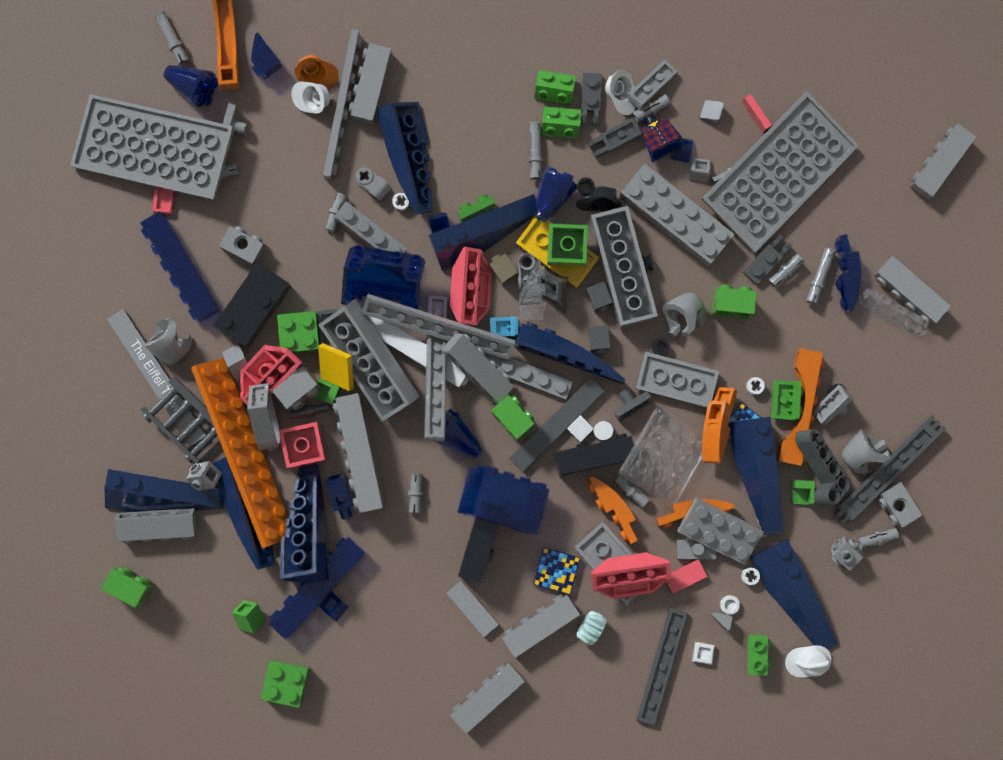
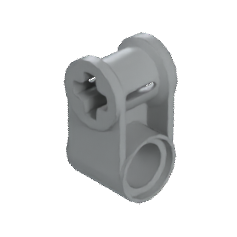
(374, 186)
(523, 272)

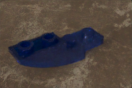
(850, 281)

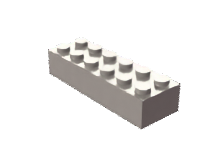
(676, 215)
(623, 267)
(372, 362)
(359, 453)

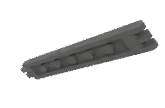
(889, 470)

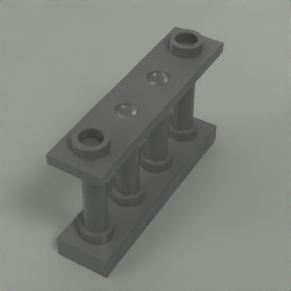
(190, 401)

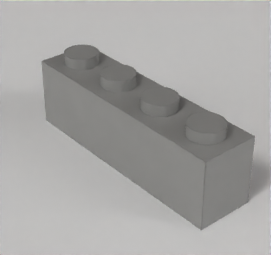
(371, 83)
(942, 162)
(366, 229)
(912, 291)
(477, 367)
(155, 525)
(540, 626)
(487, 698)

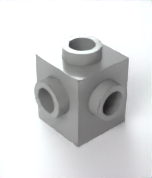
(203, 476)
(846, 553)

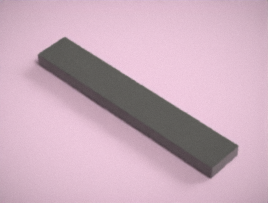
(556, 424)
(662, 666)

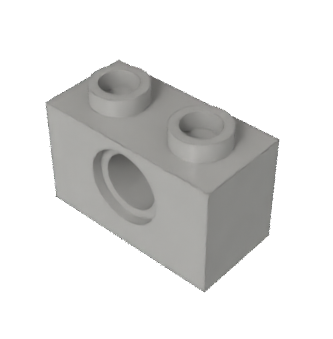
(251, 253)
(909, 510)

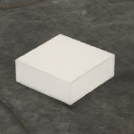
(580, 428)
(703, 653)

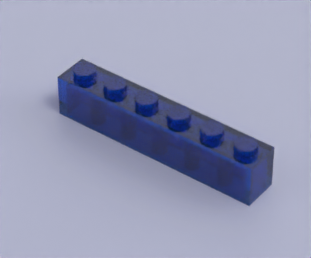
(180, 267)
(310, 595)

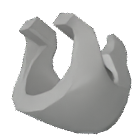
(690, 307)
(164, 343)
(862, 450)

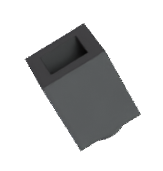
(599, 297)
(599, 339)

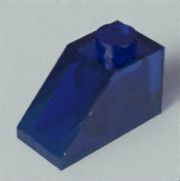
(263, 59)

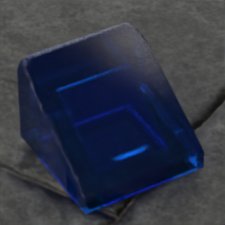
(684, 153)
(438, 222)
(333, 606)

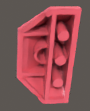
(470, 286)
(268, 366)
(630, 575)

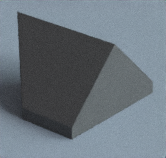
(556, 290)

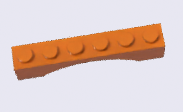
(226, 45)
(807, 369)

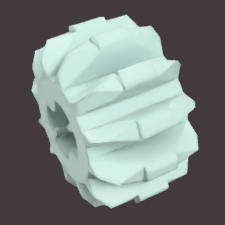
(591, 627)

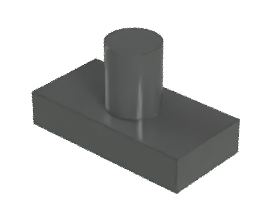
(631, 404)

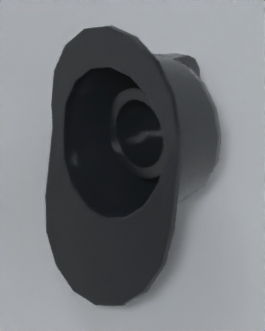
(599, 199)

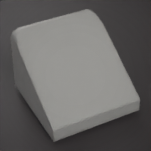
(711, 111)
(700, 170)
(724, 620)

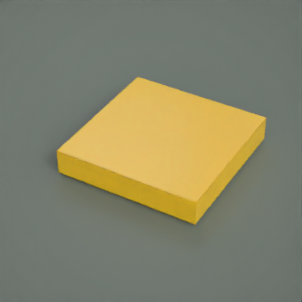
(336, 367)

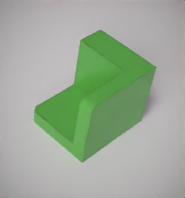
(328, 392)
(803, 492)
(248, 616)

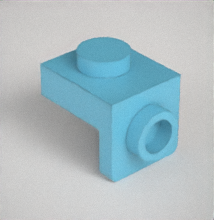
(505, 326)

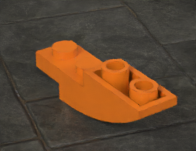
(716, 425)
(610, 500)
(681, 509)

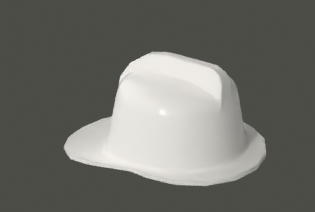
(617, 89)
(310, 97)
(808, 661)

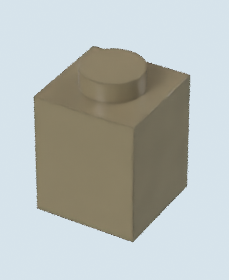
(503, 268)

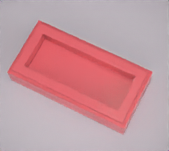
(756, 113)
(163, 201)
(686, 576)

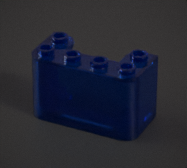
(383, 275)
(504, 499)

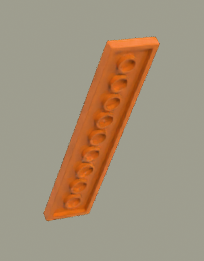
(242, 450)

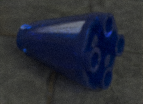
(192, 83)
(553, 193)
(459, 436)

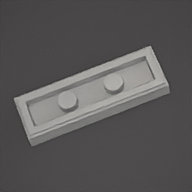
(652, 84)
(472, 608)

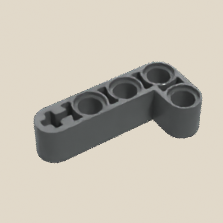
(824, 465)

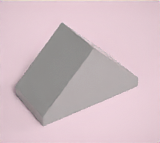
(235, 360)

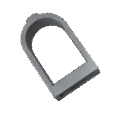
(263, 417)

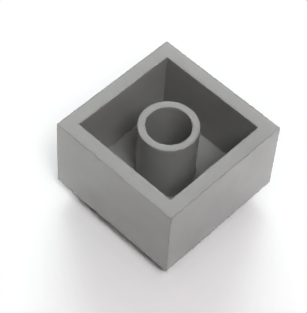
(297, 389)

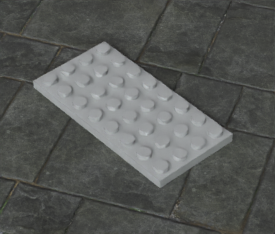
(152, 147)
(780, 172)

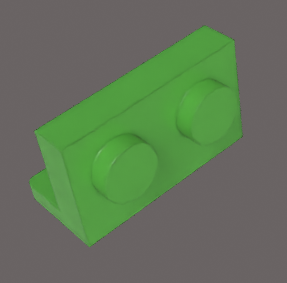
(554, 87)
(561, 122)
(483, 204)
(786, 400)
(758, 654)

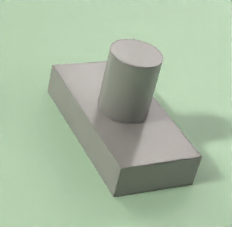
(230, 117)
(832, 405)
(694, 550)

